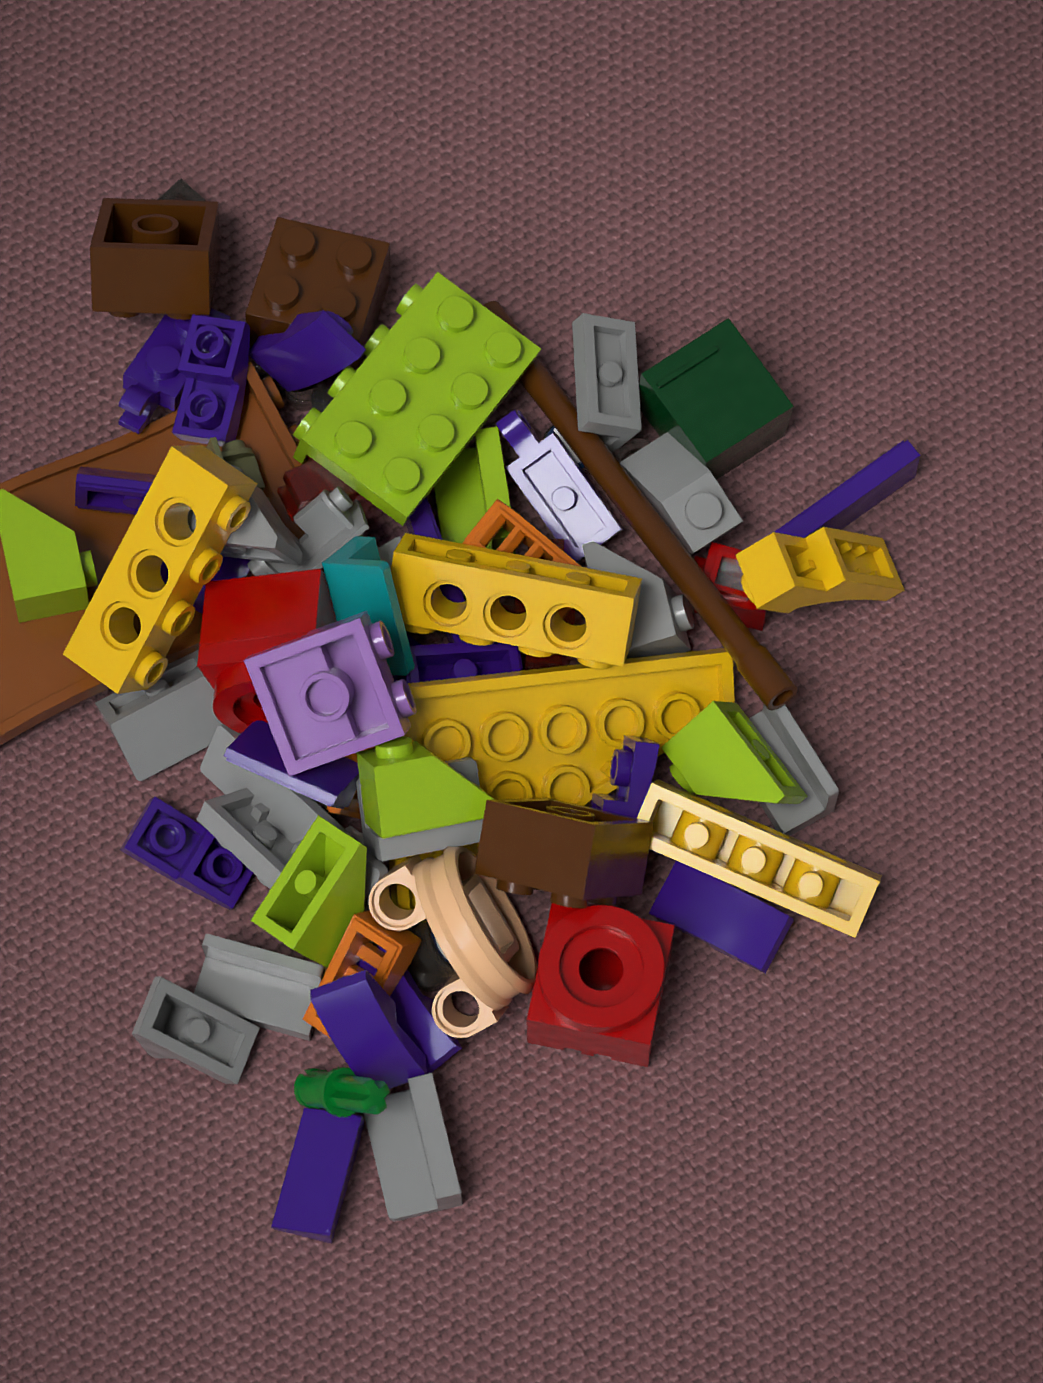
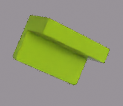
(471, 488)

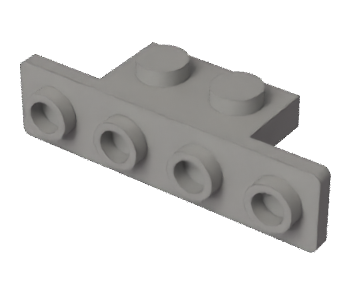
(262, 818)

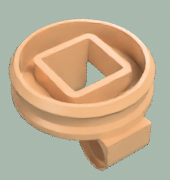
(473, 928)

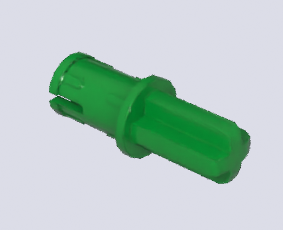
(340, 1092)

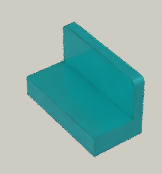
(363, 583)

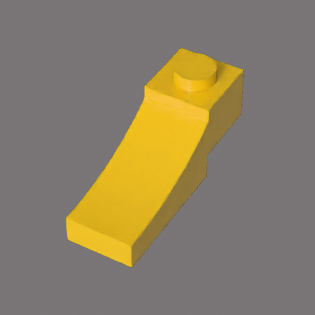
(821, 568)

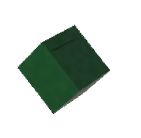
(716, 400)

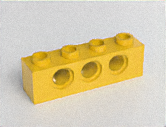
(132, 584)
(542, 585)
(758, 858)

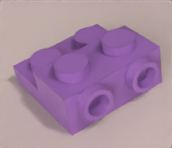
(331, 692)

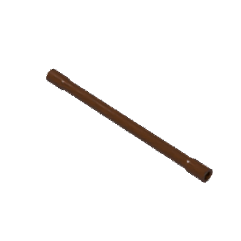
(752, 658)

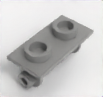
(328, 525)

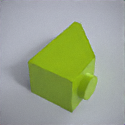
(43, 562)
(729, 758)
(414, 790)
(316, 893)

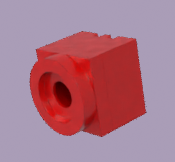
(247, 618)
(600, 982)

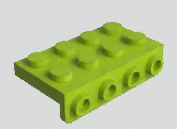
(415, 397)

